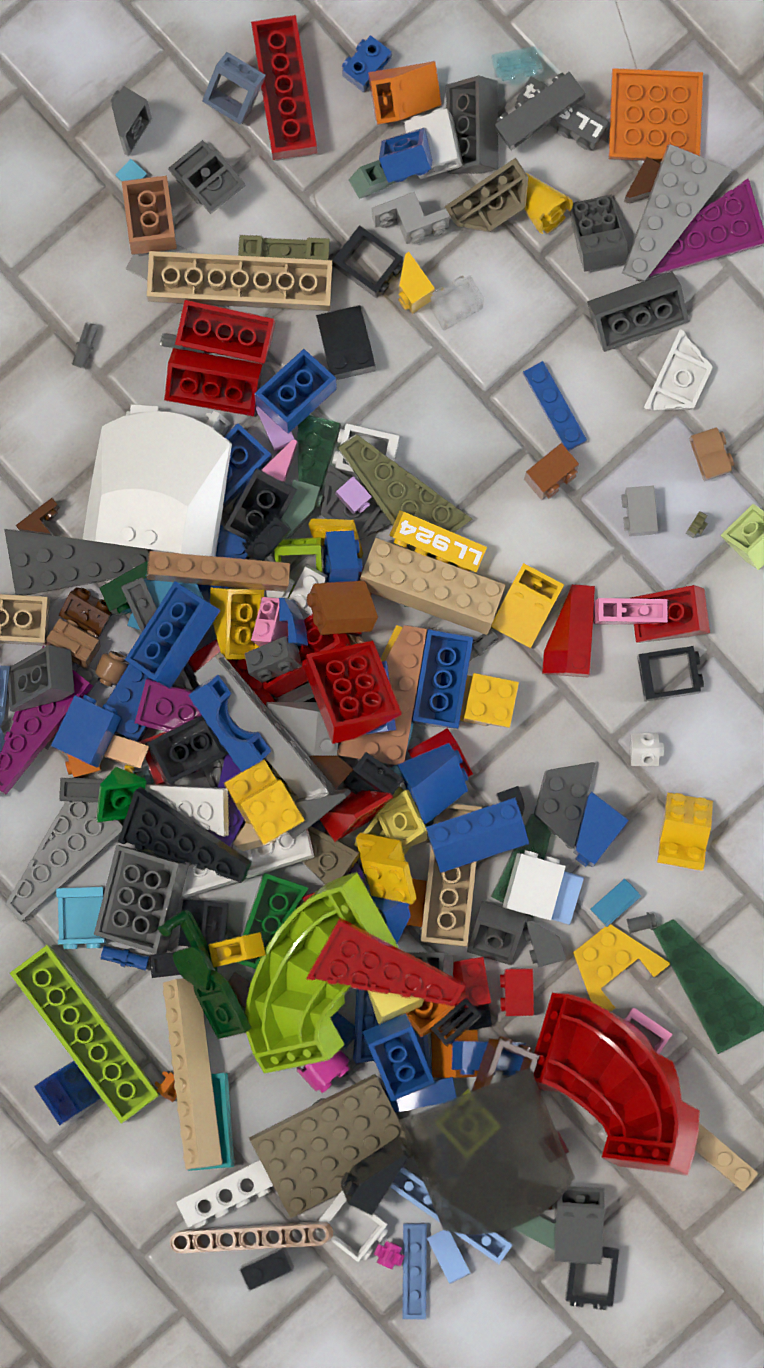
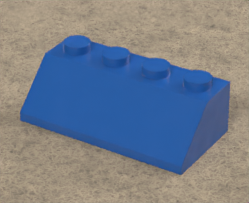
(172, 635)
(442, 679)
(477, 835)

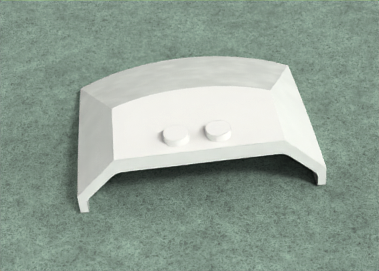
(158, 484)

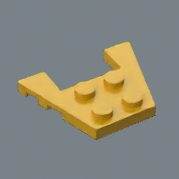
(607, 956)

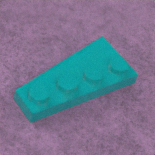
(223, 1115)

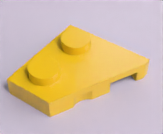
(319, 527)

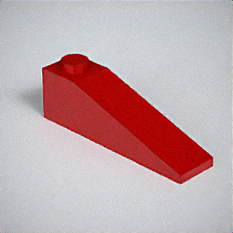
(571, 639)

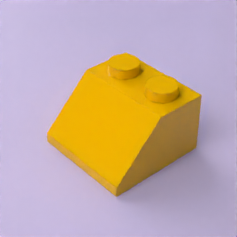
(414, 285)

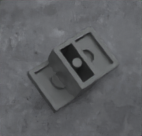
(206, 177)

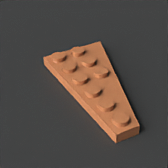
(404, 671)

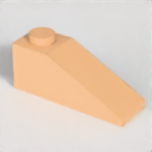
(126, 751)

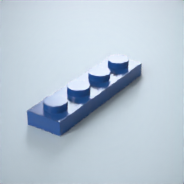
(554, 406)

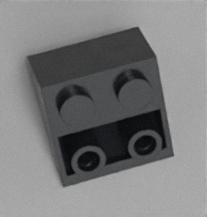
(210, 918)

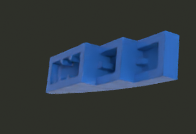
(437, 1093)

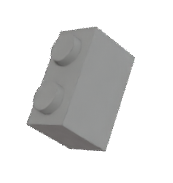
(641, 511)

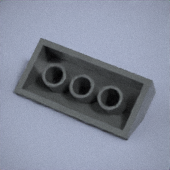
(474, 112)
(638, 311)

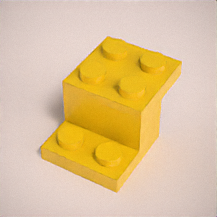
(488, 700)
(263, 802)
(685, 831)
(386, 868)

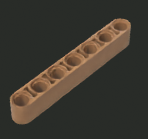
(240, 1240)

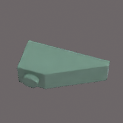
(369, 179)
(302, 505)

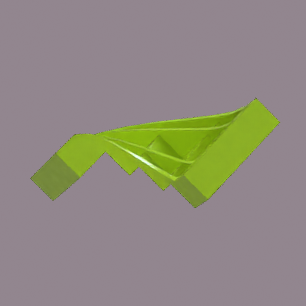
(283, 1007)

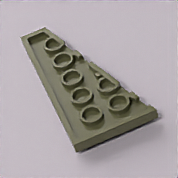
(398, 489)

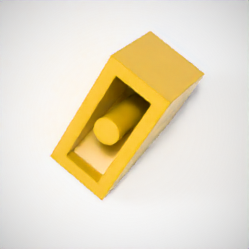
(237, 949)

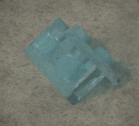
(515, 62)

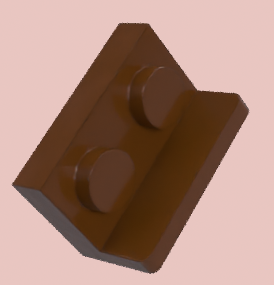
(86, 611)

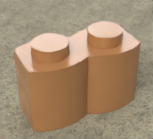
(710, 453)

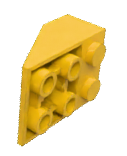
(527, 605)

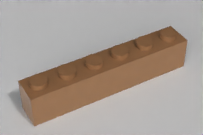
(218, 571)

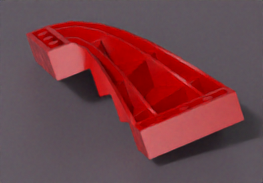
(620, 1082)

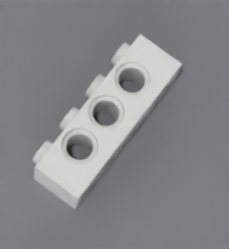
(190, 1204)

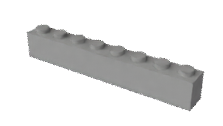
(252, 715)

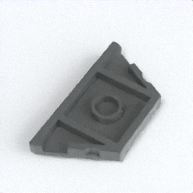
(366, 523)
(564, 799)

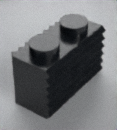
(266, 537)

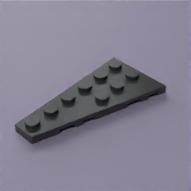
(56, 562)

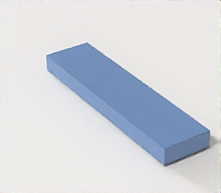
(414, 1271)

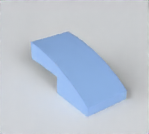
(567, 897)
(448, 1256)

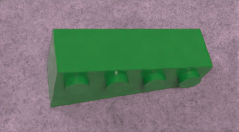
(270, 909)

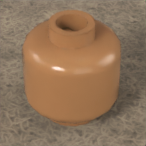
(111, 668)

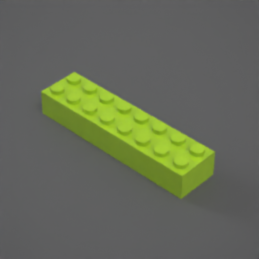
(84, 1033)

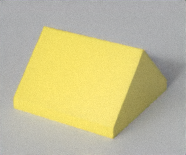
(402, 821)
(392, 1005)

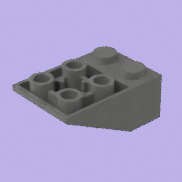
(598, 233)
(579, 1225)

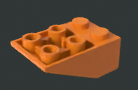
(404, 91)

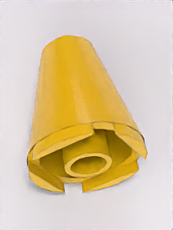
(545, 205)

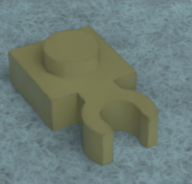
(697, 525)

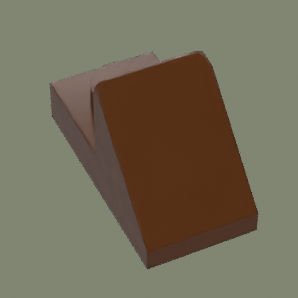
(33, 522)

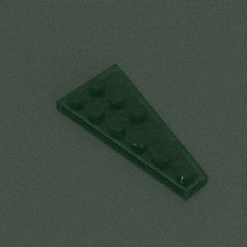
(718, 999)

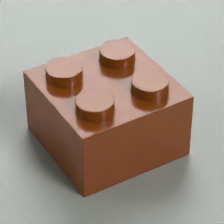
(551, 472)

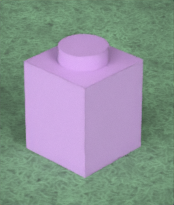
(353, 496)

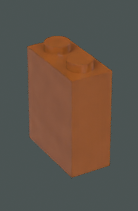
(342, 607)

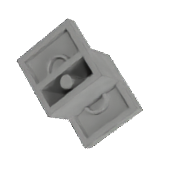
(410, 218)

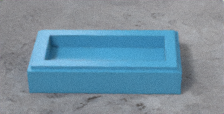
(615, 902)

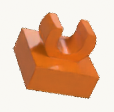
(167, 1087)

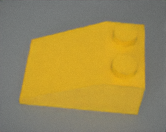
(236, 619)

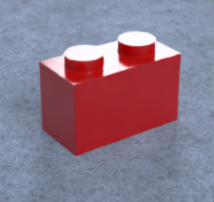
(518, 992)

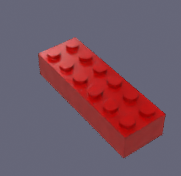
(284, 87)

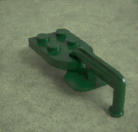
(209, 985)

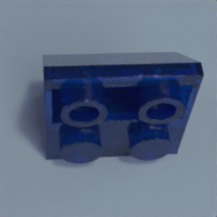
(67, 1093)

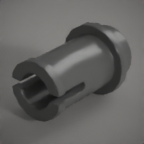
(641, 923)

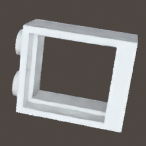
(344, 435)
(366, 1249)

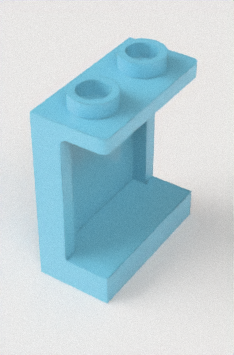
(78, 916)

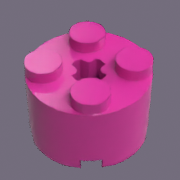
(320, 1074)

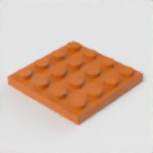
(654, 111)

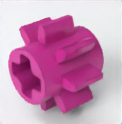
(389, 1255)

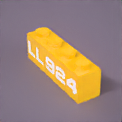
(437, 541)

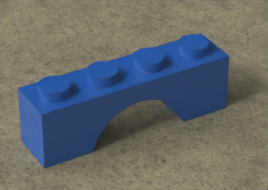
(243, 746)

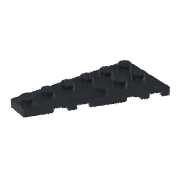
(171, 835)

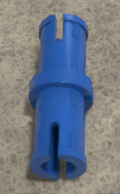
(124, 958)

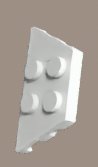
(680, 377)

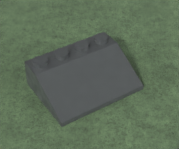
(139, 898)

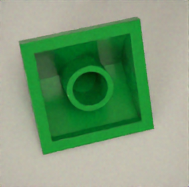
(116, 794)

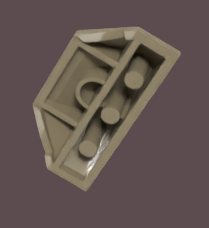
(492, 199)

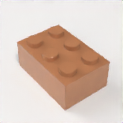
(149, 215)

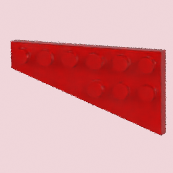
(374, 965)

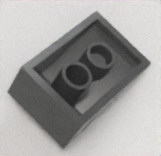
(41, 678)

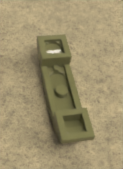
(284, 248)

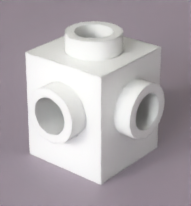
(645, 749)

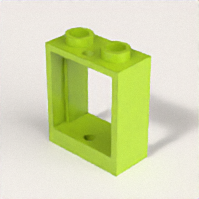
(300, 546)

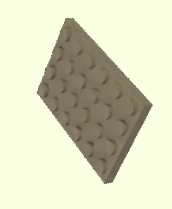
(323, 1142)

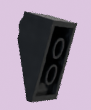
(346, 342)
(257, 498)
(185, 749)
(373, 1176)

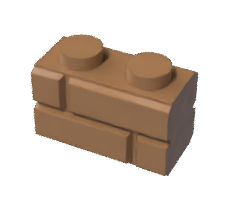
(81, 643)

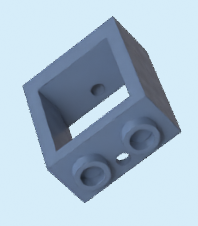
(250, 79)

